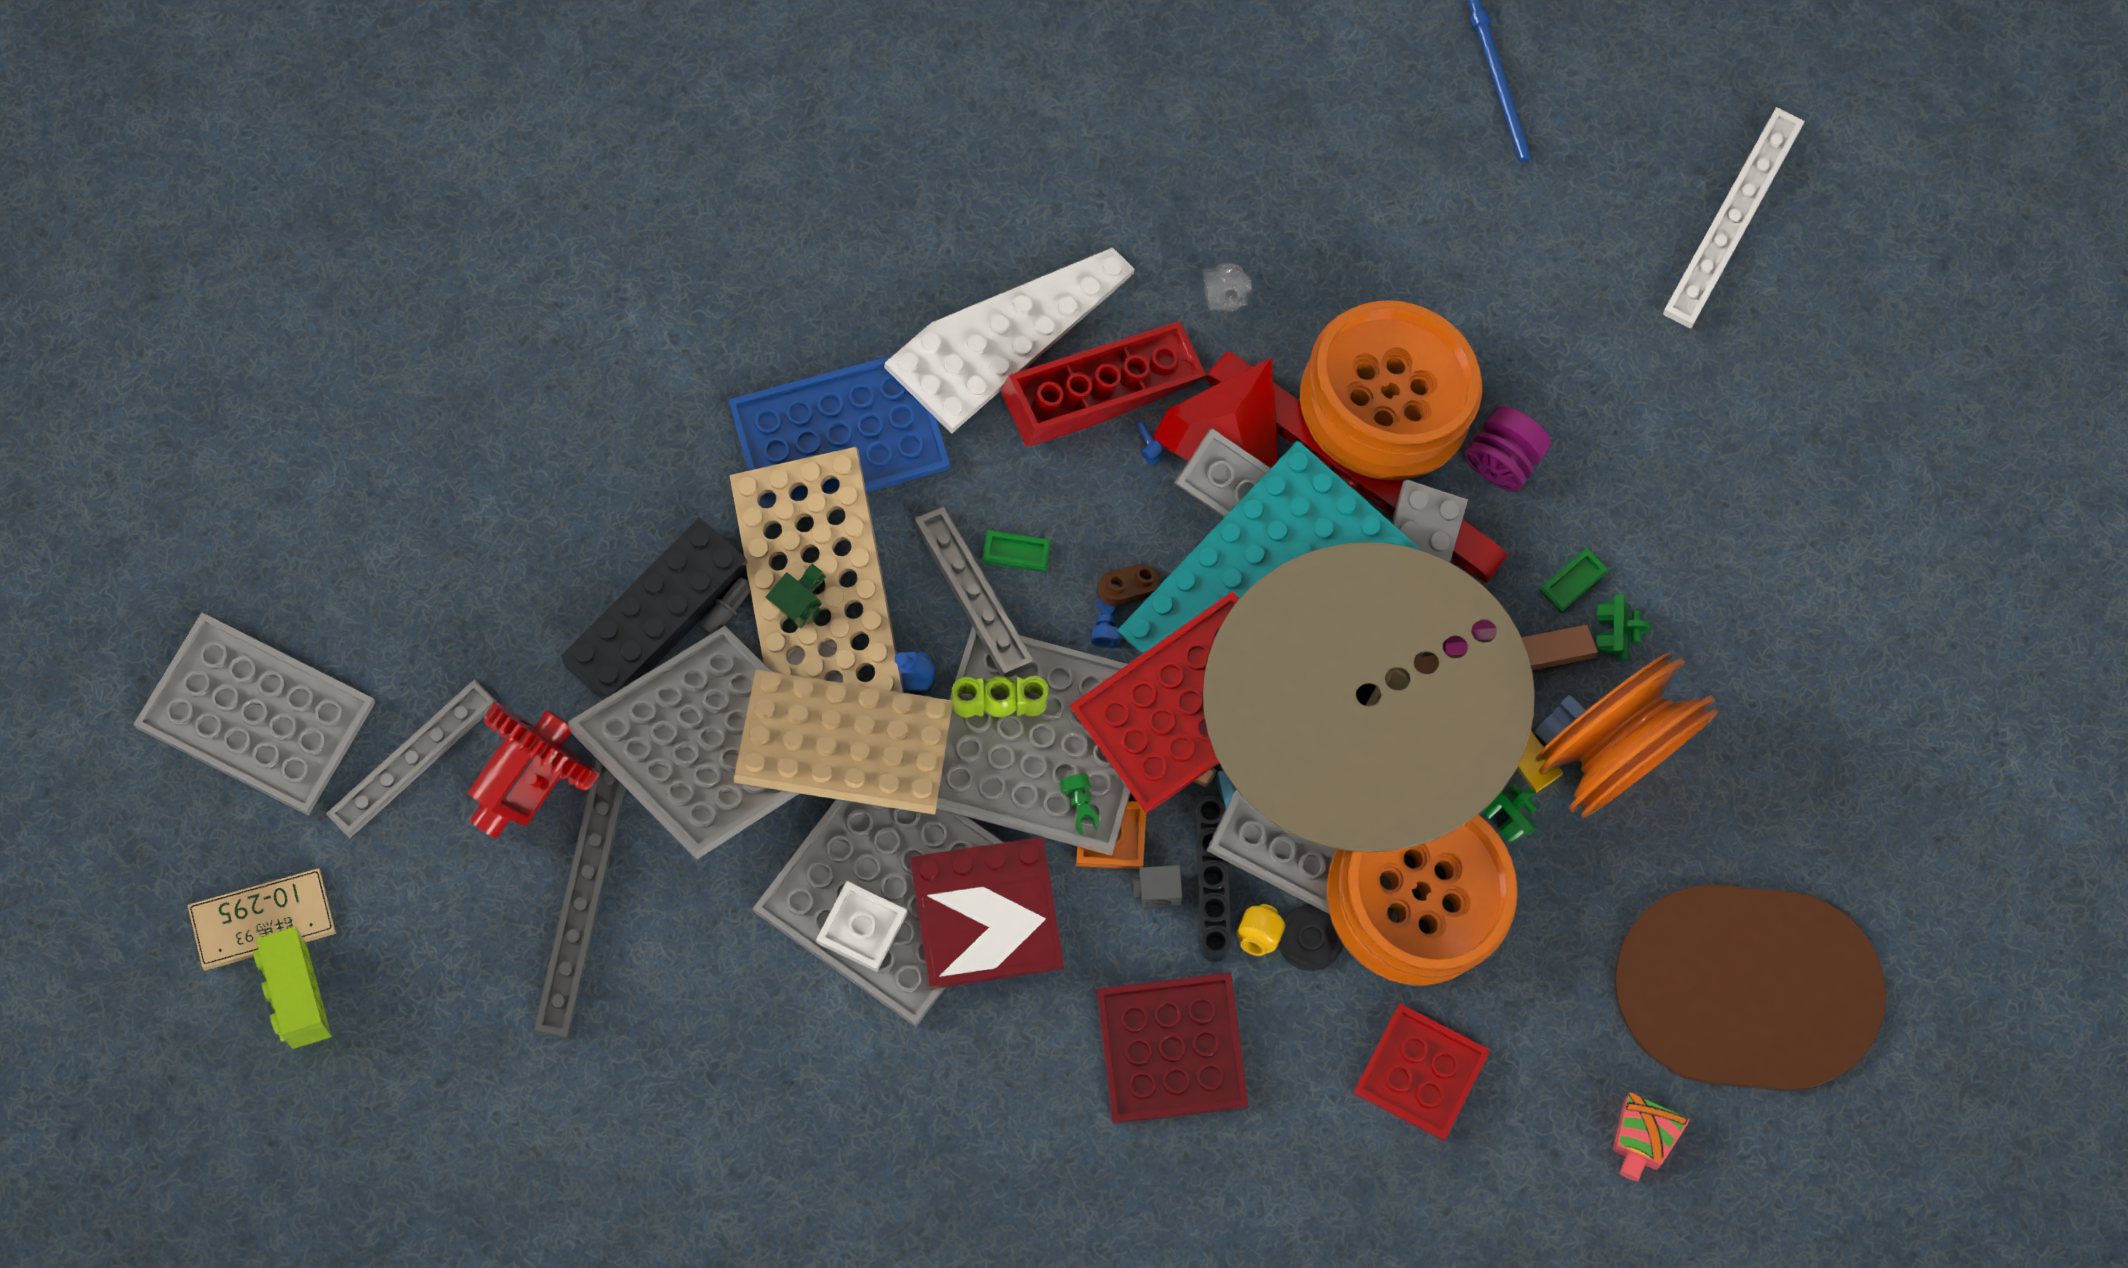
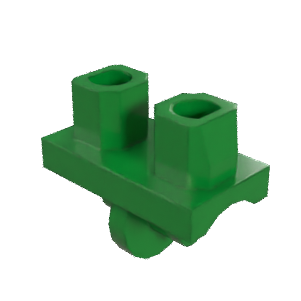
(1618, 613)
(1518, 823)

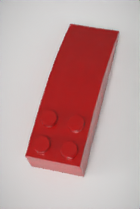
(1100, 383)

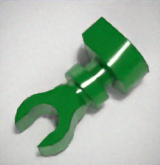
(1077, 787)

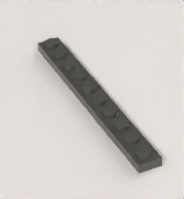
(580, 905)

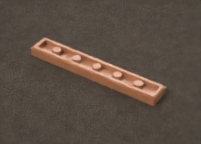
(1543, 650)

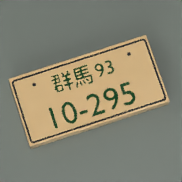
(231, 922)

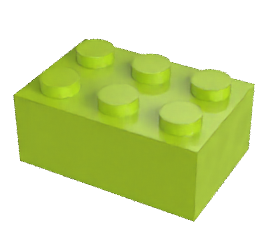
(291, 988)

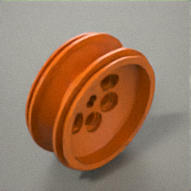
(1426, 359)
(1626, 734)
(1477, 883)

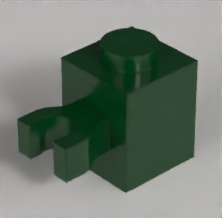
(796, 597)

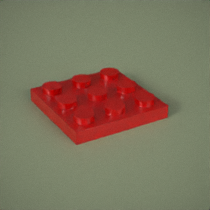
(1421, 1072)

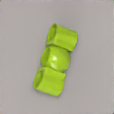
(1014, 691)

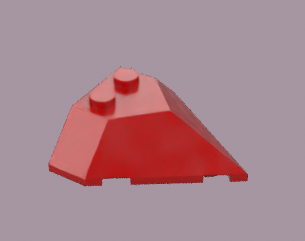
(1235, 408)

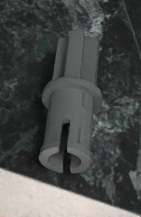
(726, 607)

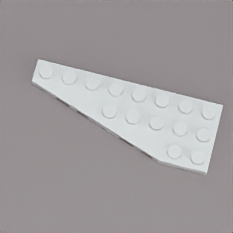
(969, 354)

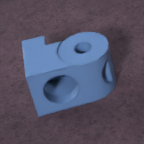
(1561, 718)

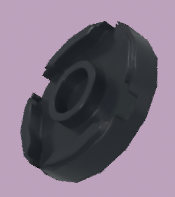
(1312, 949)

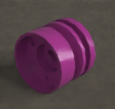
(1508, 448)

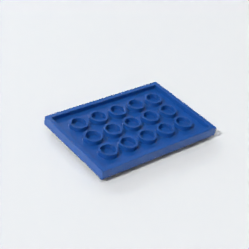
(837, 412)

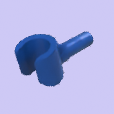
(1153, 450)

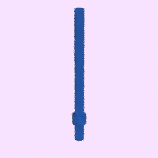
(1481, 22)

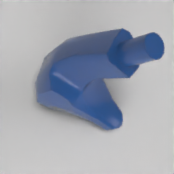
(916, 671)

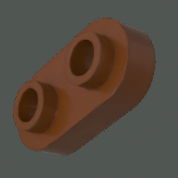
(1131, 585)

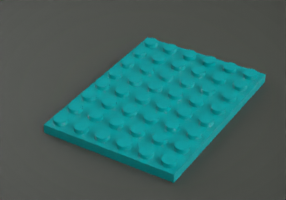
(1285, 515)

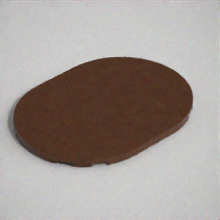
(1750, 987)

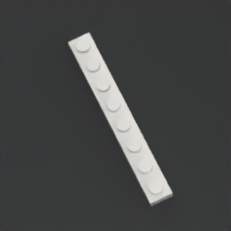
(1733, 218)

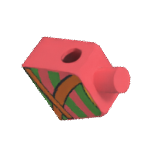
(1645, 1135)

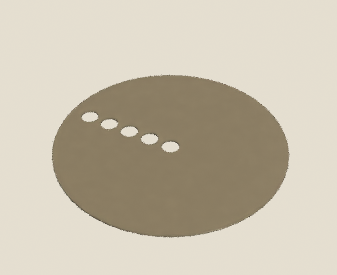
(1351, 772)

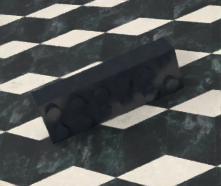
(655, 611)

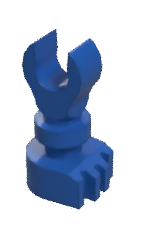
(1105, 632)

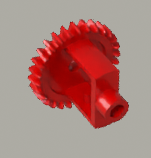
(518, 748)

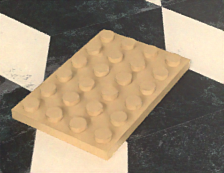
(844, 742)

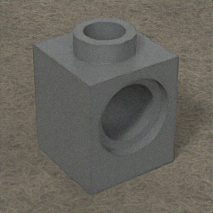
(1158, 886)

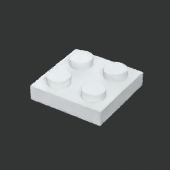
(861, 926)

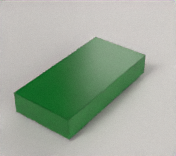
(1016, 551)
(1574, 580)

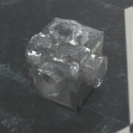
(1226, 287)

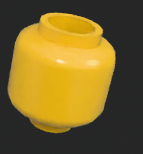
(1260, 930)

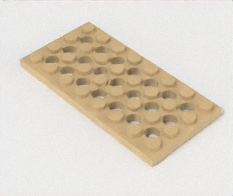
(862, 559)

